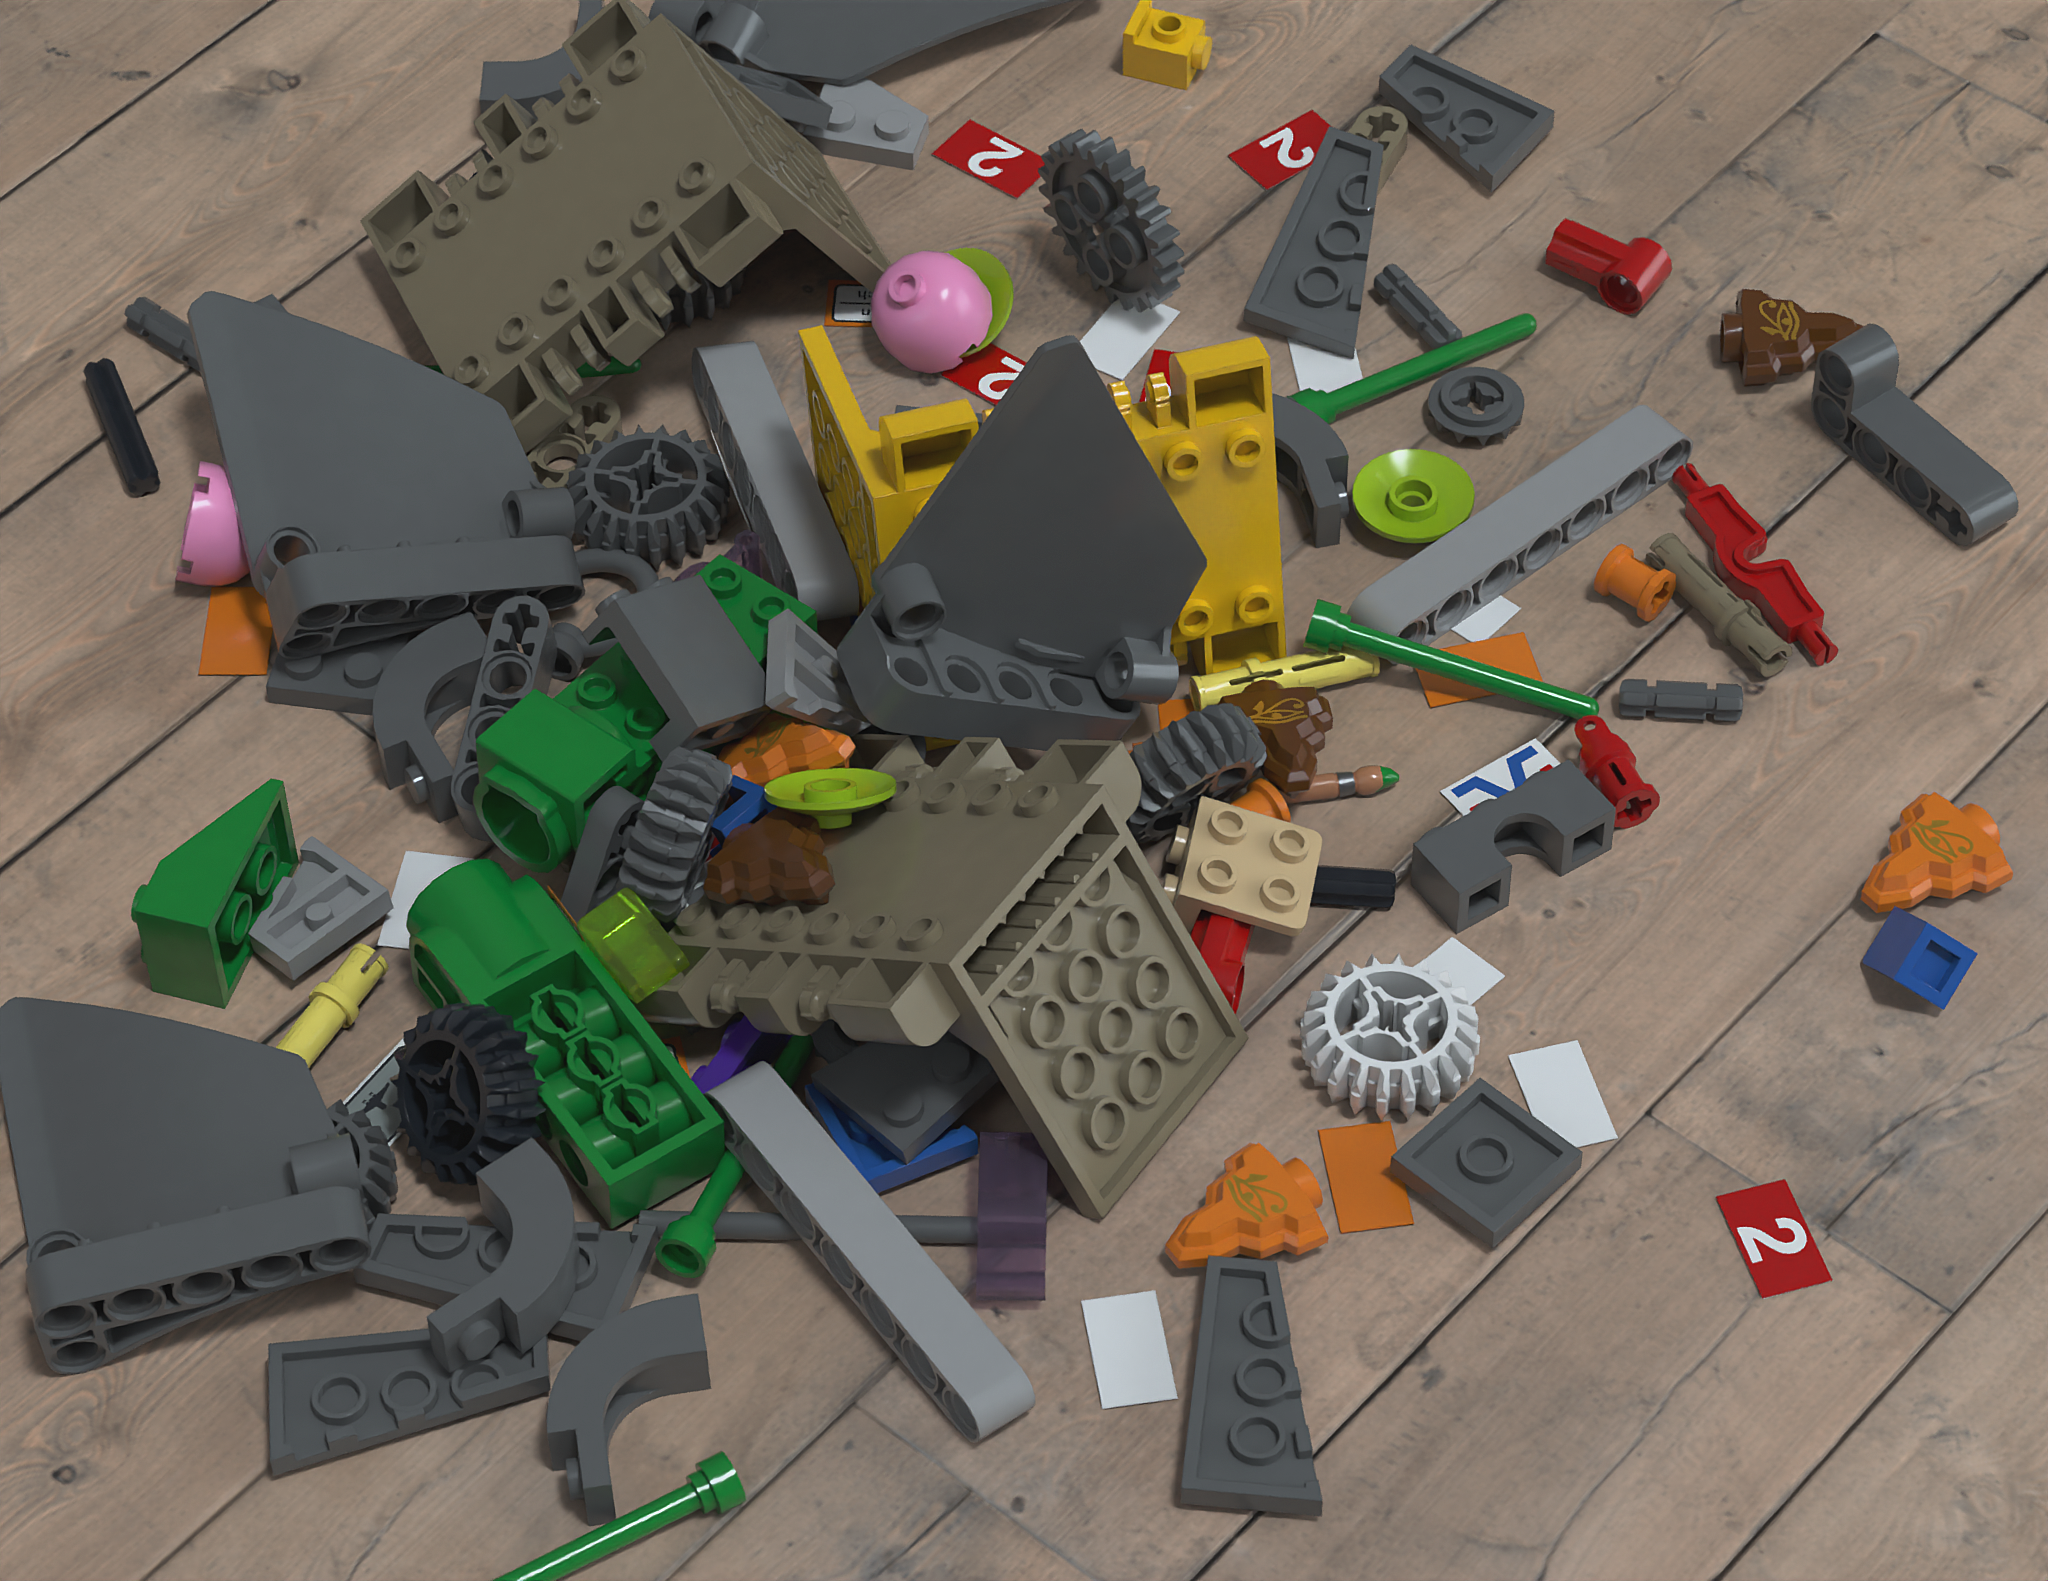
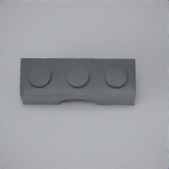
(1549, 816)

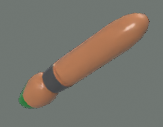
(1363, 781)

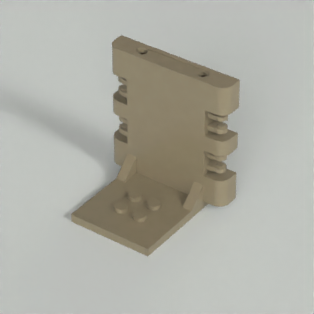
(601, 213)
(992, 915)

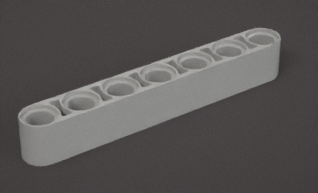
(774, 479)
(1524, 529)
(870, 1253)

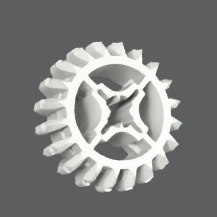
(1382, 1055)

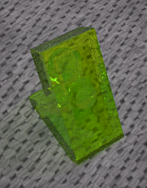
(632, 945)

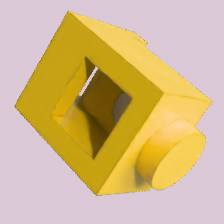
(1164, 46)

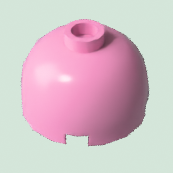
(930, 310)
(212, 533)

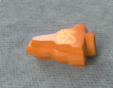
(785, 747)
(1938, 855)
(1252, 1211)

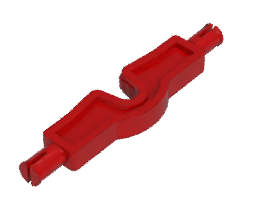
(1769, 585)

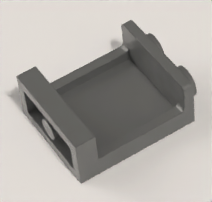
(688, 661)

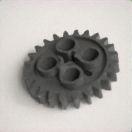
(1090, 183)

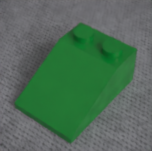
(210, 895)

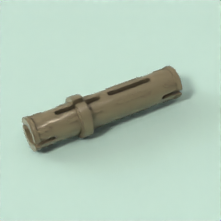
(1733, 619)

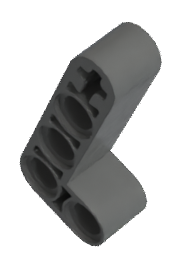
(1902, 443)
(515, 622)

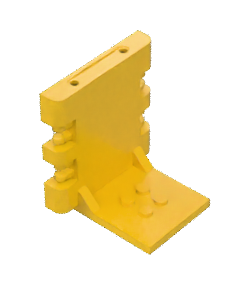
(1204, 442)

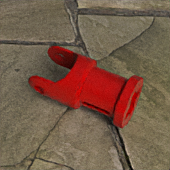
(1611, 769)

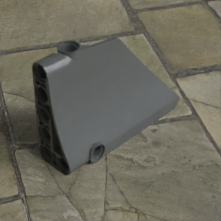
(830, 38)
(372, 483)
(1031, 578)
(165, 1174)

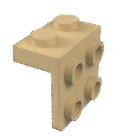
(1242, 868)

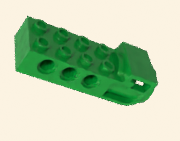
(558, 755)
(612, 1091)

